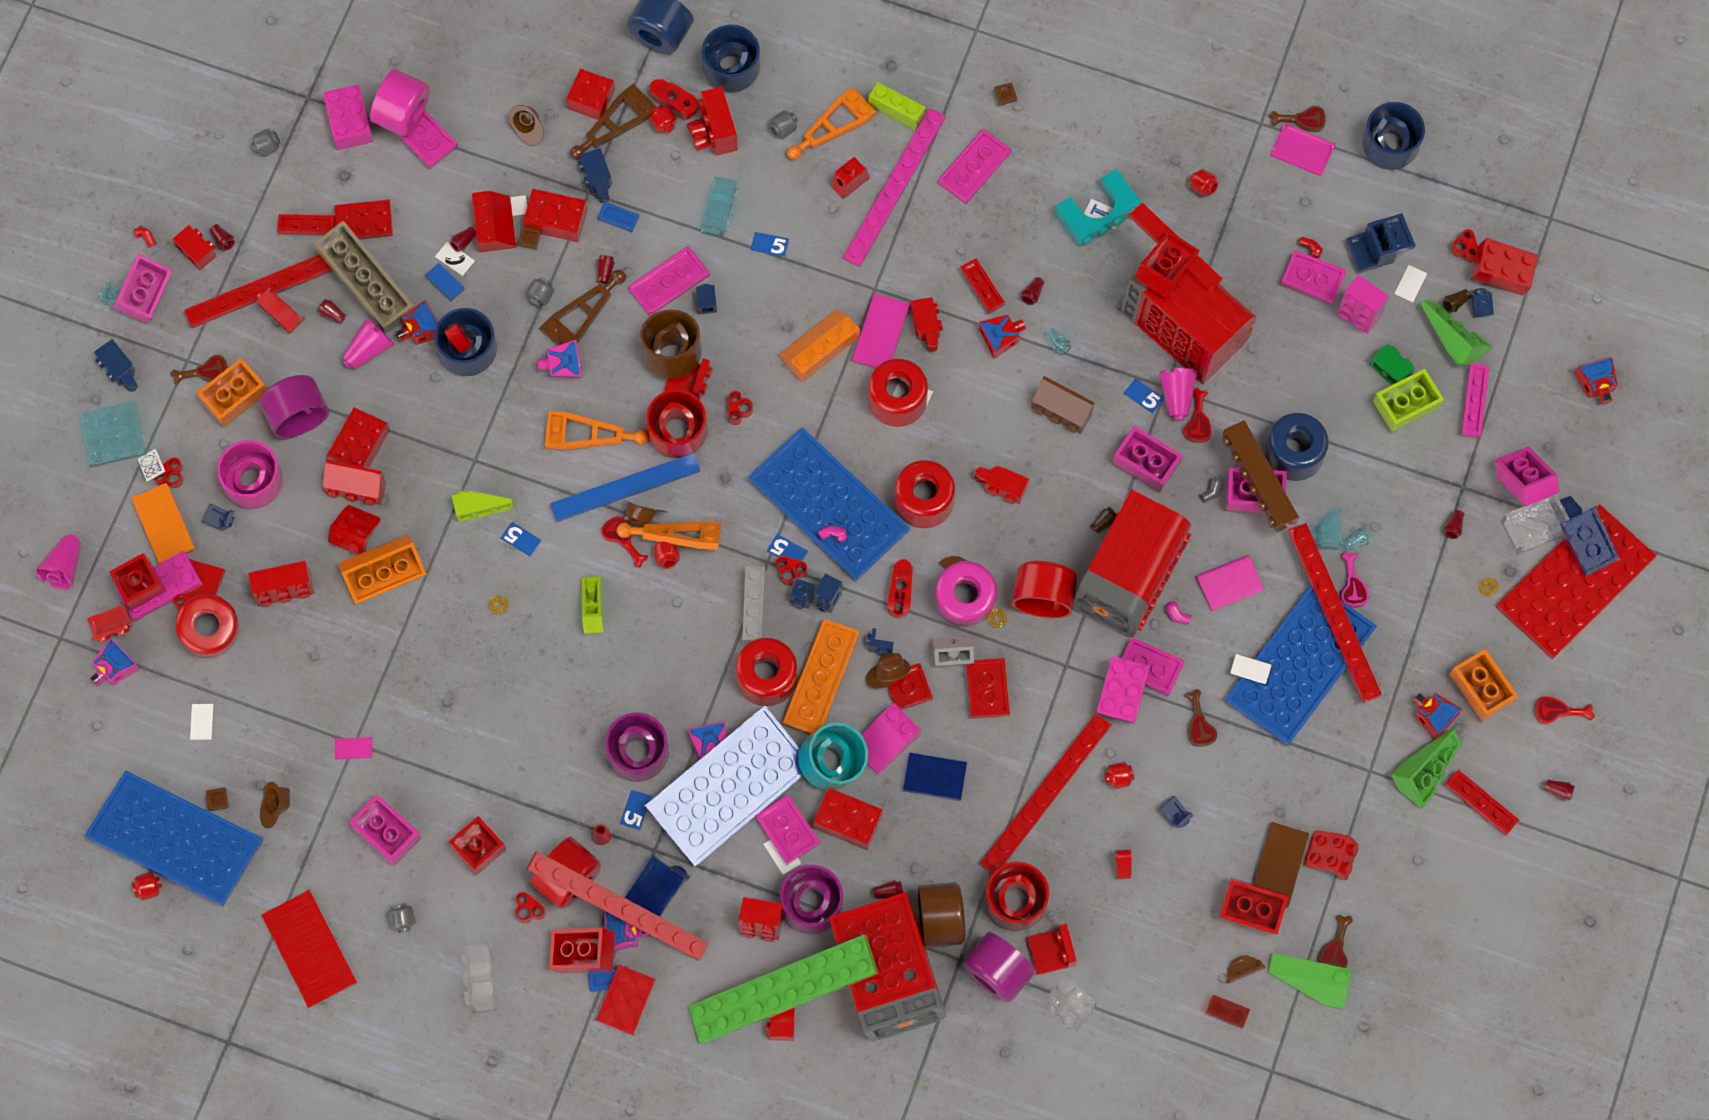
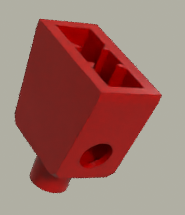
(852, 176)

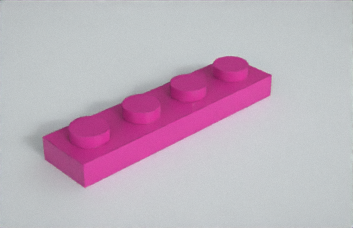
(1475, 400)

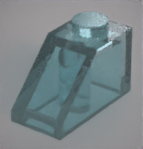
(1329, 531)

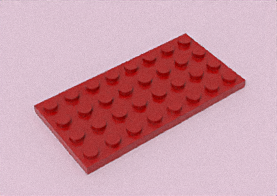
(1560, 601)

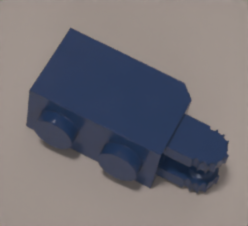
(597, 173)
(117, 365)

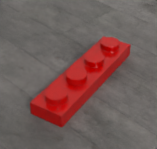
(1482, 802)

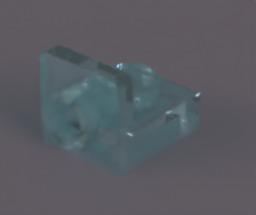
(108, 294)

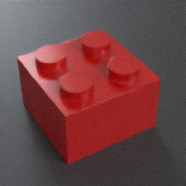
(590, 94)
(137, 581)
(477, 845)

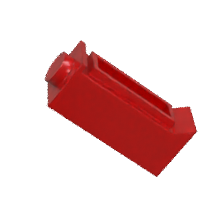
(279, 310)

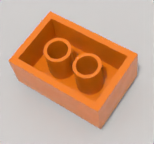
(232, 392)
(1483, 685)

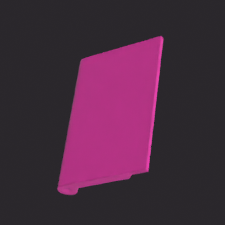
(1302, 149)
(1230, 582)

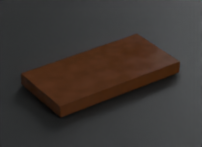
(1281, 859)

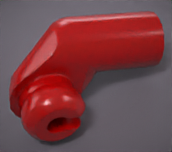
(147, 235)
(1313, 245)

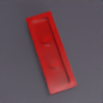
(305, 224)
(982, 285)

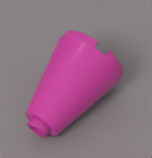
(366, 345)
(1178, 391)
(61, 563)

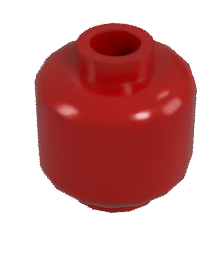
(663, 119)
(1203, 182)
(666, 554)
(1119, 775)
(146, 886)

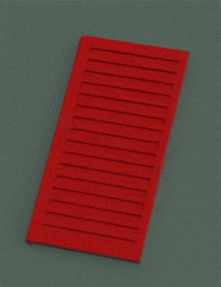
(309, 949)

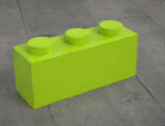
(896, 106)

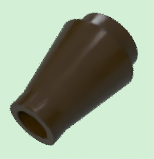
(1454, 301)
(1104, 520)

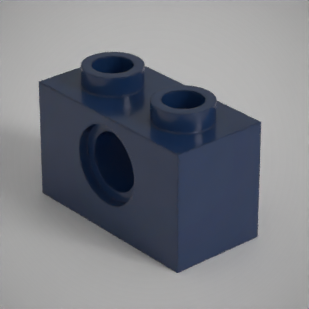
(827, 593)

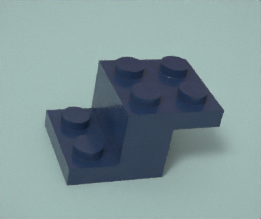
(1380, 243)

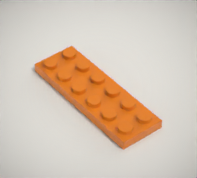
(821, 677)

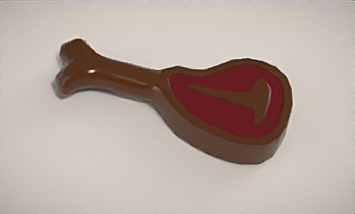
(1311, 120)
(210, 370)
(1200, 731)
(1333, 952)

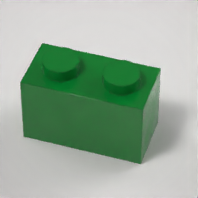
(1391, 364)

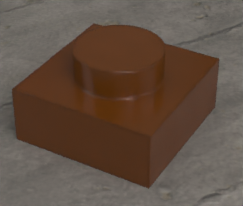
(1005, 94)
(529, 238)
(217, 799)

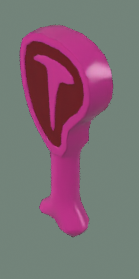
(1355, 592)

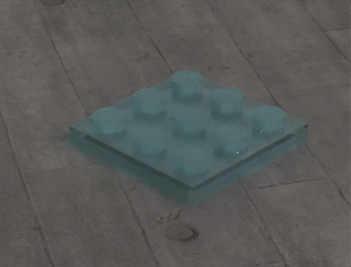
(112, 434)

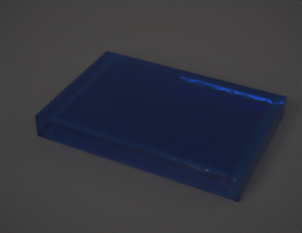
(1589, 541)
(935, 776)
(655, 886)

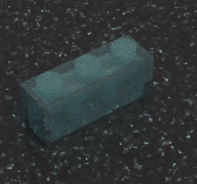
(719, 207)

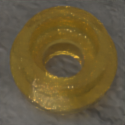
(1491, 582)
(498, 599)
(997, 613)

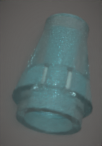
(1058, 342)
(1358, 539)

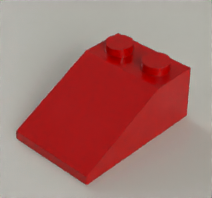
(1166, 264)

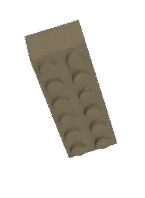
(363, 276)

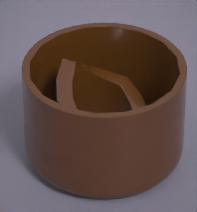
(667, 329)
(941, 914)

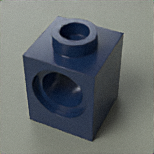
(706, 299)

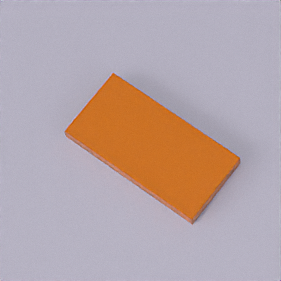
(163, 522)

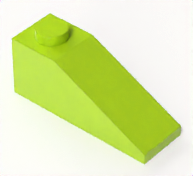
(475, 505)
(592, 605)

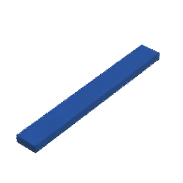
(625, 487)

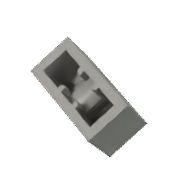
(953, 650)

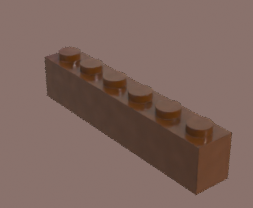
(1260, 476)

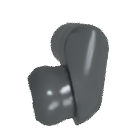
(1215, 489)

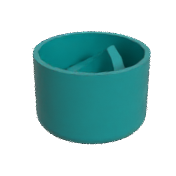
(851, 751)

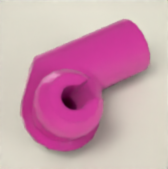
(833, 531)
(1175, 613)

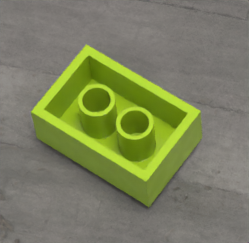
(1408, 400)

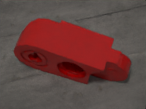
(662, 90)
(901, 574)

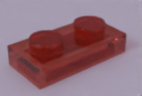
(1227, 1011)

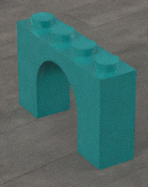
(1085, 228)

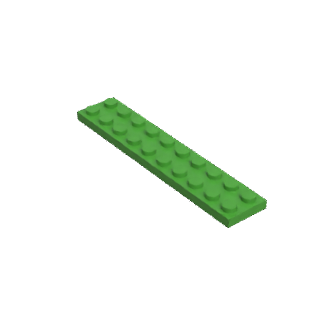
(783, 989)

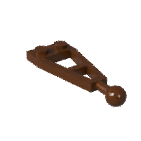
(636, 101)
(561, 334)

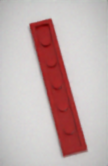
(1156, 229)

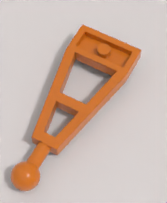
(855, 105)
(557, 430)
(708, 538)

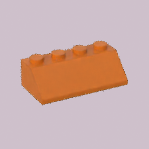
(820, 344)
(382, 569)

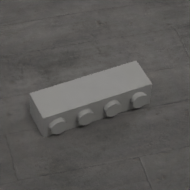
(753, 604)

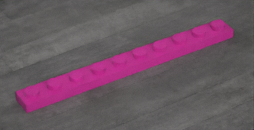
(894, 187)

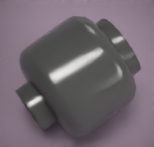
(783, 124)
(265, 142)
(540, 291)
(401, 917)

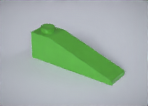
(1458, 342)
(1421, 772)
(1317, 980)

